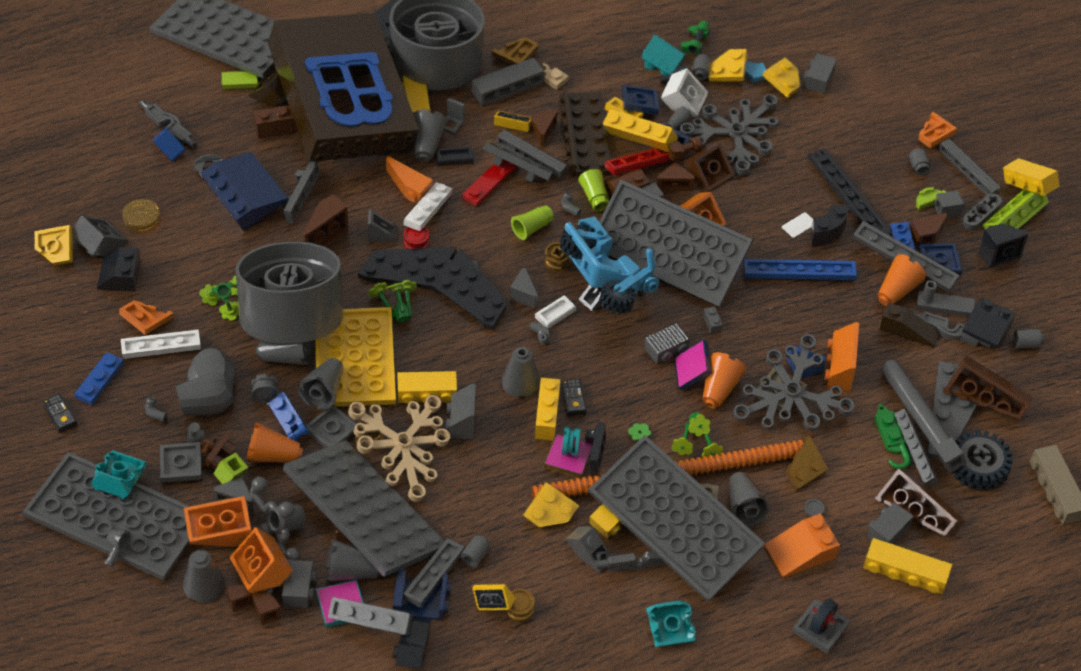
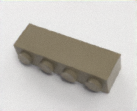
(1058, 483)

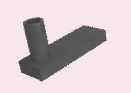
(942, 303)

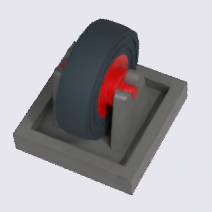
(821, 625)

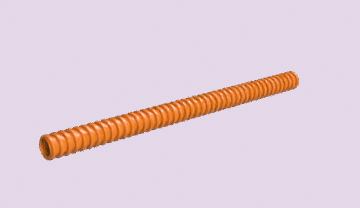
(696, 466)

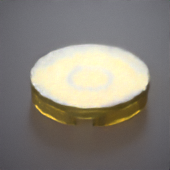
(141, 214)

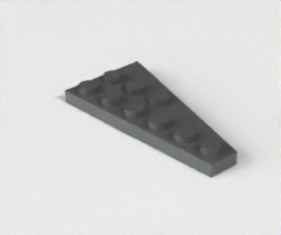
(949, 409)

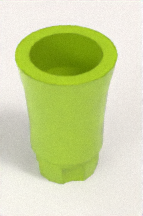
(594, 188)
(532, 221)

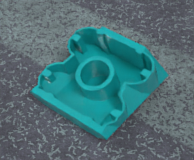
(662, 56)
(118, 473)
(671, 623)

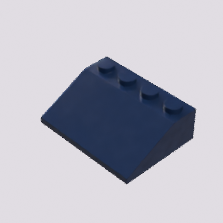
(244, 188)

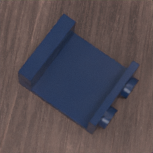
(432, 609)

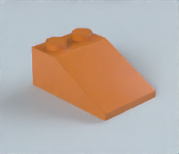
(218, 523)
(803, 546)

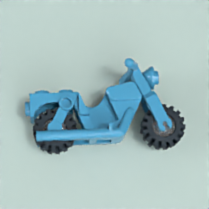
(618, 278)

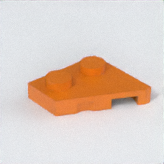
(936, 131)
(144, 317)

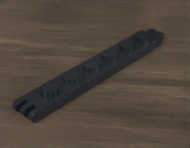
(846, 190)

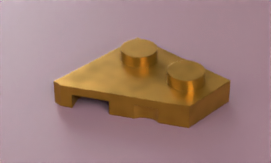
(516, 51)
(806, 464)

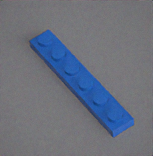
(799, 269)

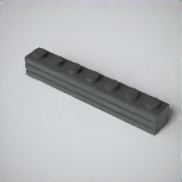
(523, 148)
(969, 168)
(916, 448)

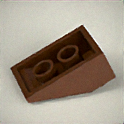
(327, 222)

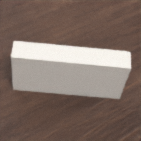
(555, 312)

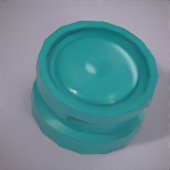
(568, 441)

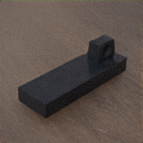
(598, 438)

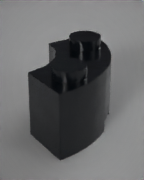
(829, 226)
(411, 646)

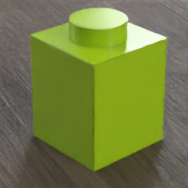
(230, 468)

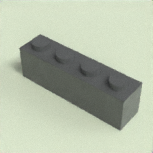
(507, 81)

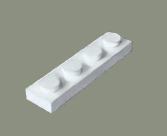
(427, 206)
(160, 344)

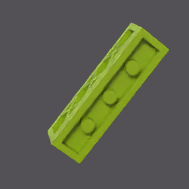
(1018, 210)

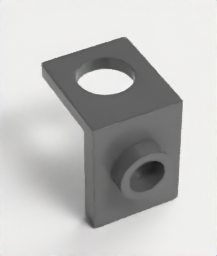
(455, 114)

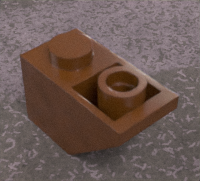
(927, 229)

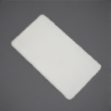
(798, 225)

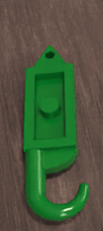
(892, 436)

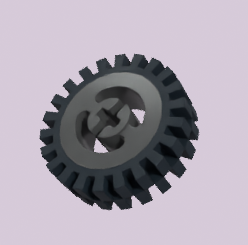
(978, 470)

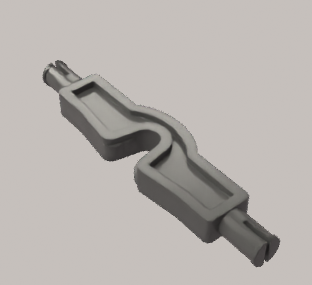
(162, 118)
(941, 324)
(629, 562)

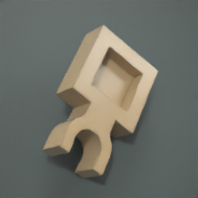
(554, 77)

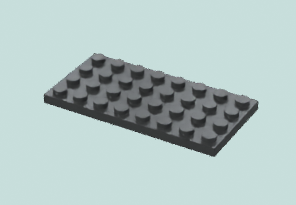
(220, 32)
(686, 247)
(364, 507)
(86, 515)
(676, 518)

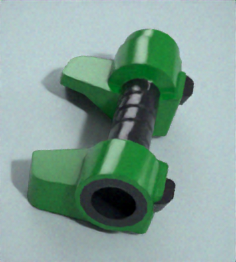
(700, 32)

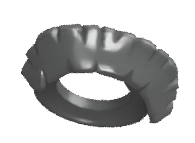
(200, 161)

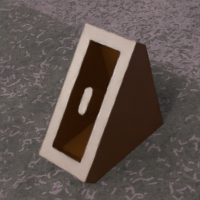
(543, 125)
(675, 179)

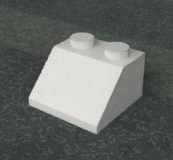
(684, 91)

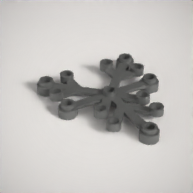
(737, 131)
(770, 399)

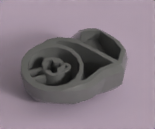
(208, 384)

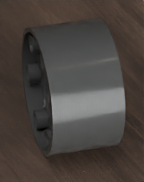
(437, 41)
(289, 292)

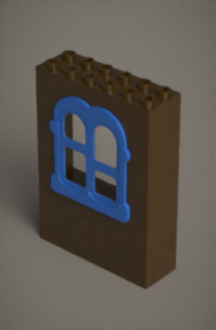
(341, 47)

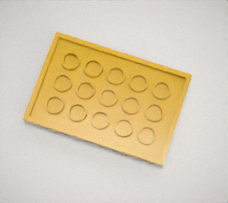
(366, 351)

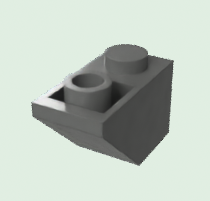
(588, 545)

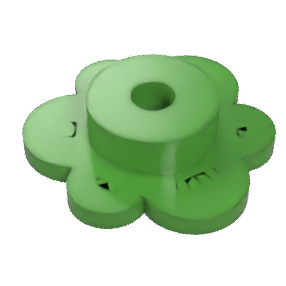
(639, 431)

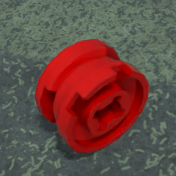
(416, 239)

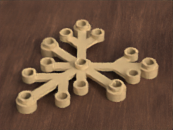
(375, 424)

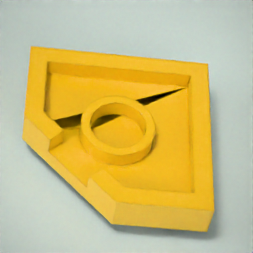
(729, 66)
(784, 77)
(55, 244)
(550, 507)

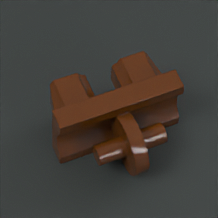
(224, 446)

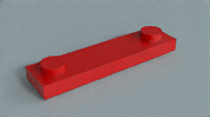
(637, 161)
(488, 182)

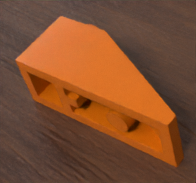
(410, 182)

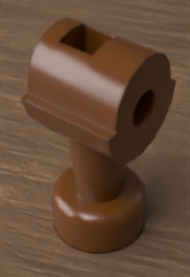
(678, 150)

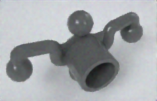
(279, 518)

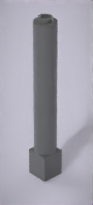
(944, 445)

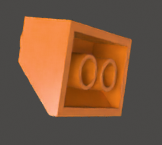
(705, 206)
(842, 357)
(260, 562)

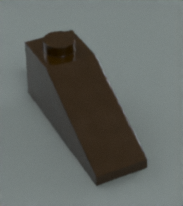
(907, 325)

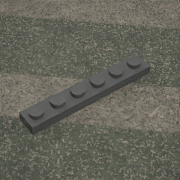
(891, 248)

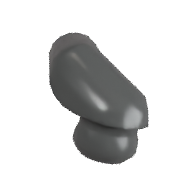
(567, 205)
(542, 331)
(152, 410)

